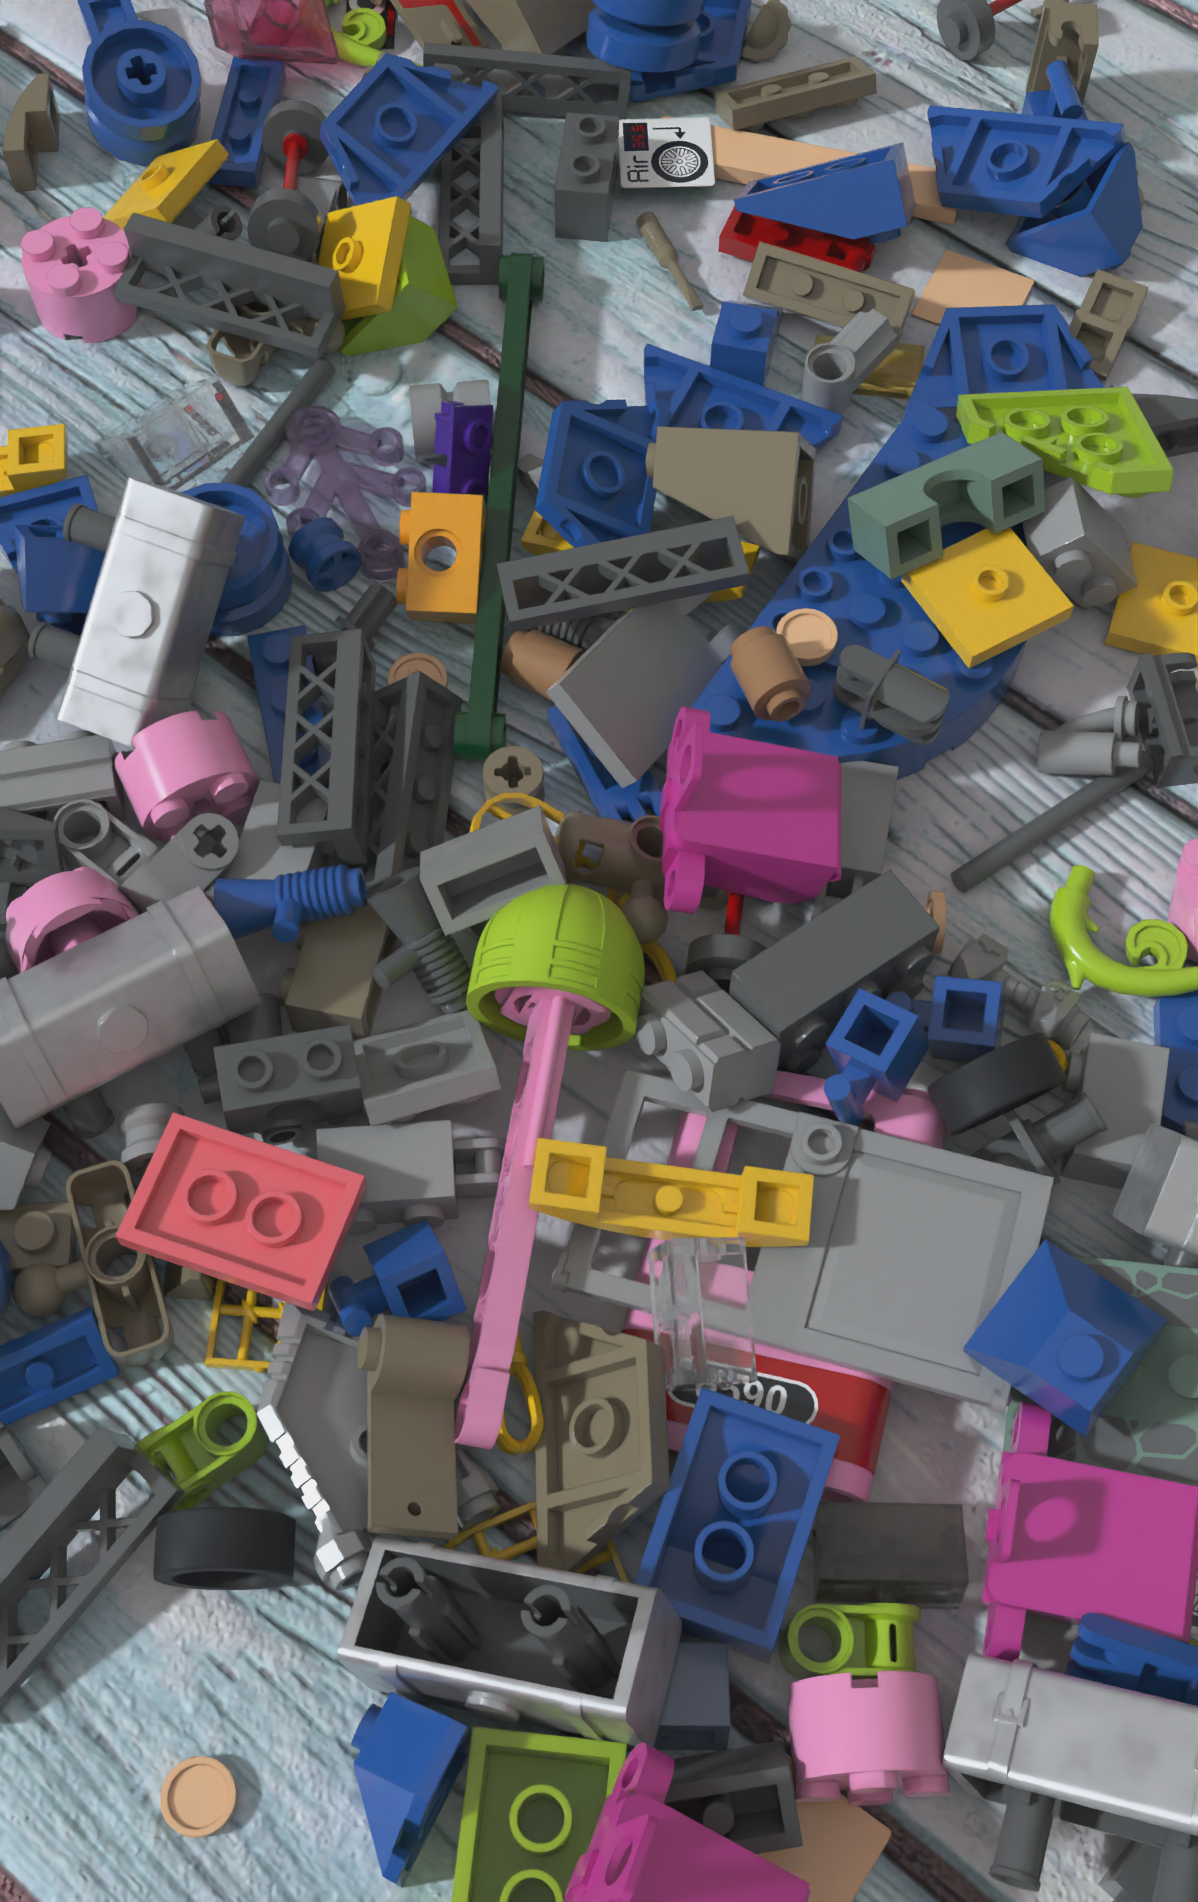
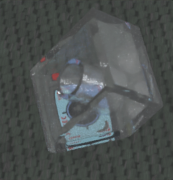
(178, 437)

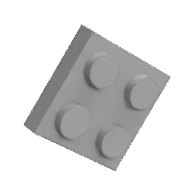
(424, 1067)

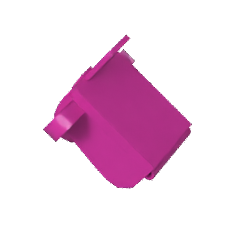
(746, 817)
(1084, 1543)
(663, 1856)

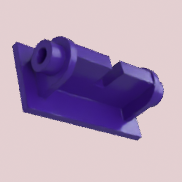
(466, 439)

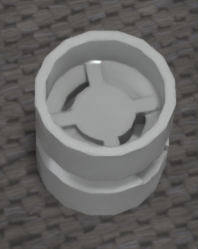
(427, 399)

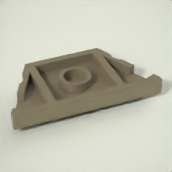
(600, 1436)

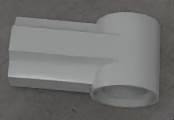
(840, 366)

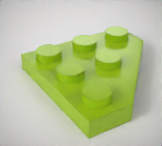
(1077, 433)

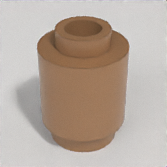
(537, 660)
(769, 674)

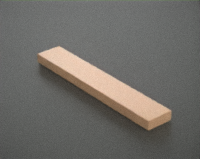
(752, 156)

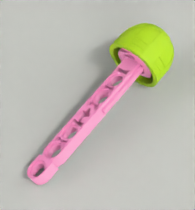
(559, 977)

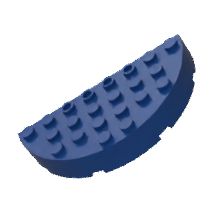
(875, 615)

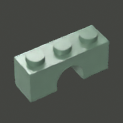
(984, 483)

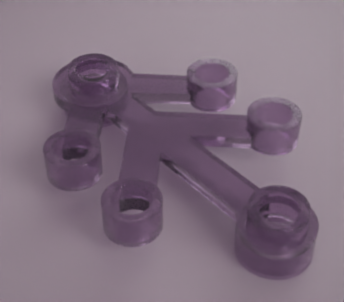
(318, 435)

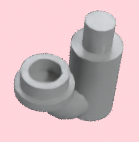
(1086, 748)

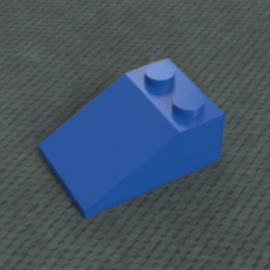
(841, 197)
(737, 1521)

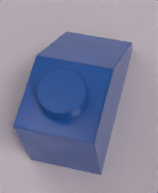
(745, 340)

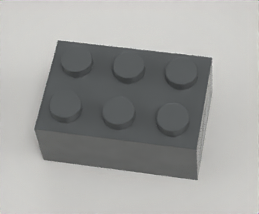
(807, 980)

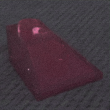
(273, 30)

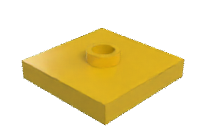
(169, 183)
(367, 252)
(988, 595)
(1162, 609)

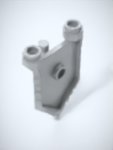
(320, 1423)

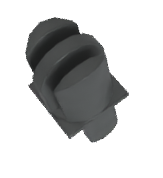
(890, 694)

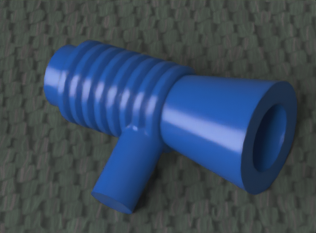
(288, 900)

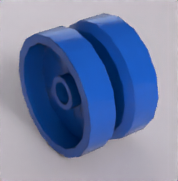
(645, 33)
(141, 91)
(262, 569)

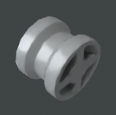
(142, 1129)

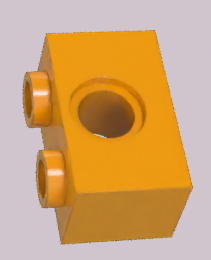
(435, 522)

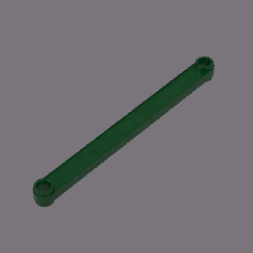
(482, 728)

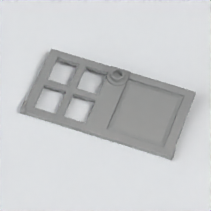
(899, 1249)

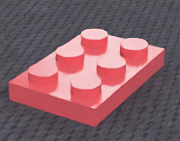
(242, 1211)

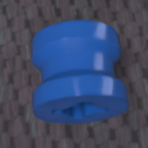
(324, 554)

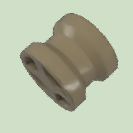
(513, 763)

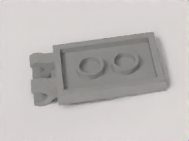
(637, 679)

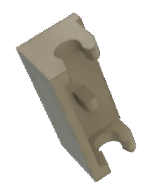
(1065, 34)

